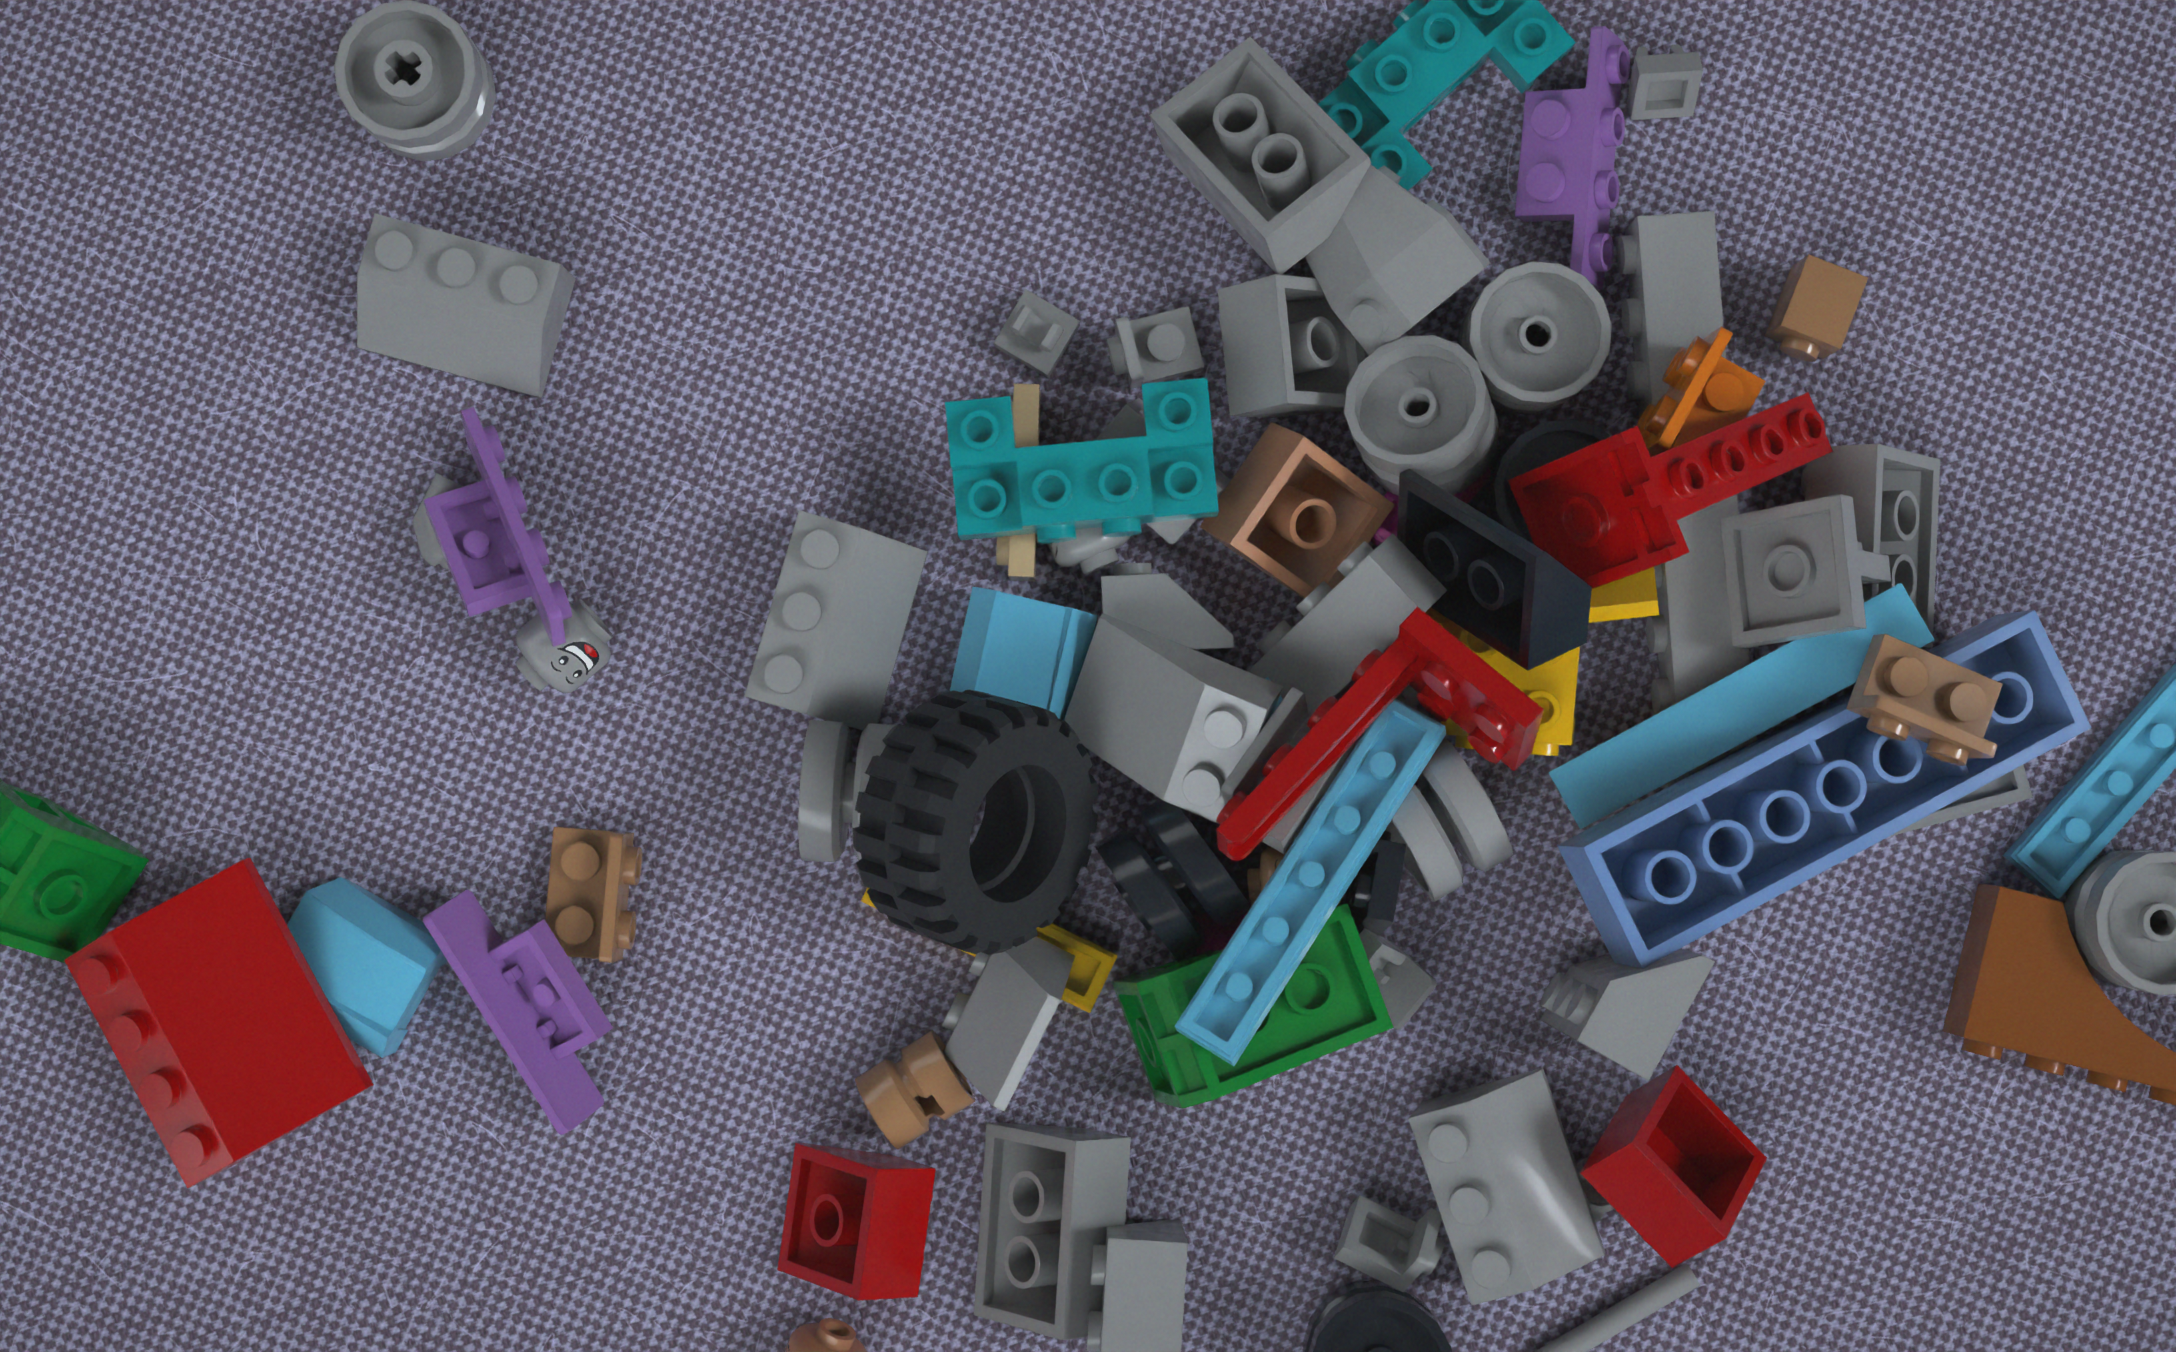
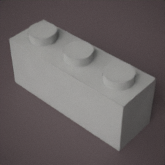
(1347, 621)

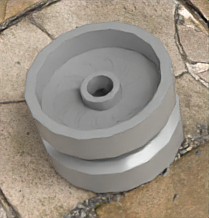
(409, 44)
(1558, 309)
(1424, 411)
(832, 785)
(1444, 813)
(2126, 919)

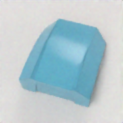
(1022, 649)
(366, 960)

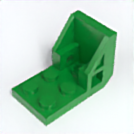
(58, 875)
(1321, 1010)

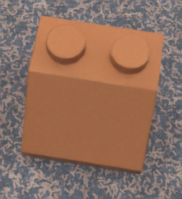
(1296, 511)

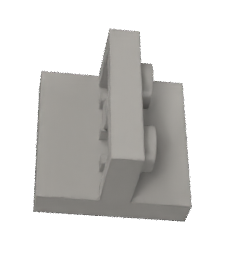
(1797, 571)

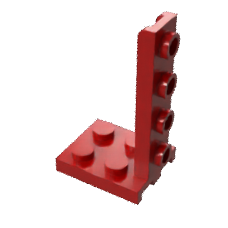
(1618, 508)
(1449, 685)

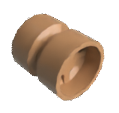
(914, 1090)

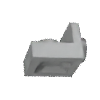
(1155, 347)

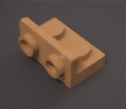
(1925, 698)
(591, 891)

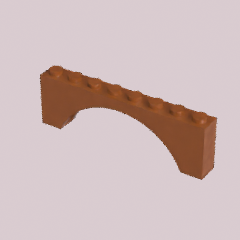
(2033, 994)

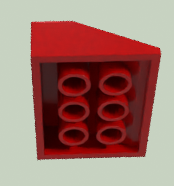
(218, 1022)

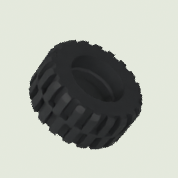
(924, 808)

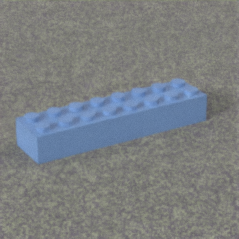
(1805, 801)

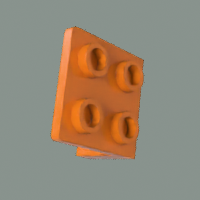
(1702, 395)

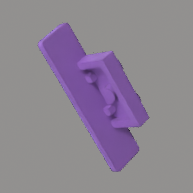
(1571, 155)
(487, 542)
(530, 1003)

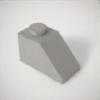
(1161, 608)

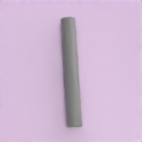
(1626, 1312)

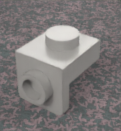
(1399, 978)
(1389, 1243)

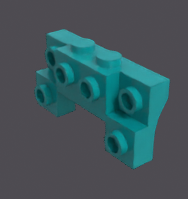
(1427, 60)
(1086, 482)

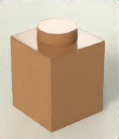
(1815, 308)

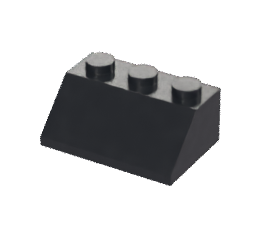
(1493, 577)

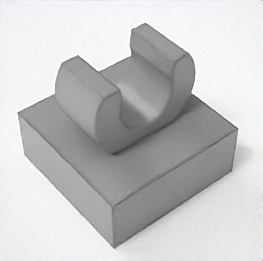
(1664, 84)
(1036, 333)

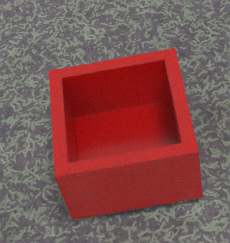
(1674, 1166)

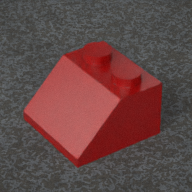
(856, 1221)

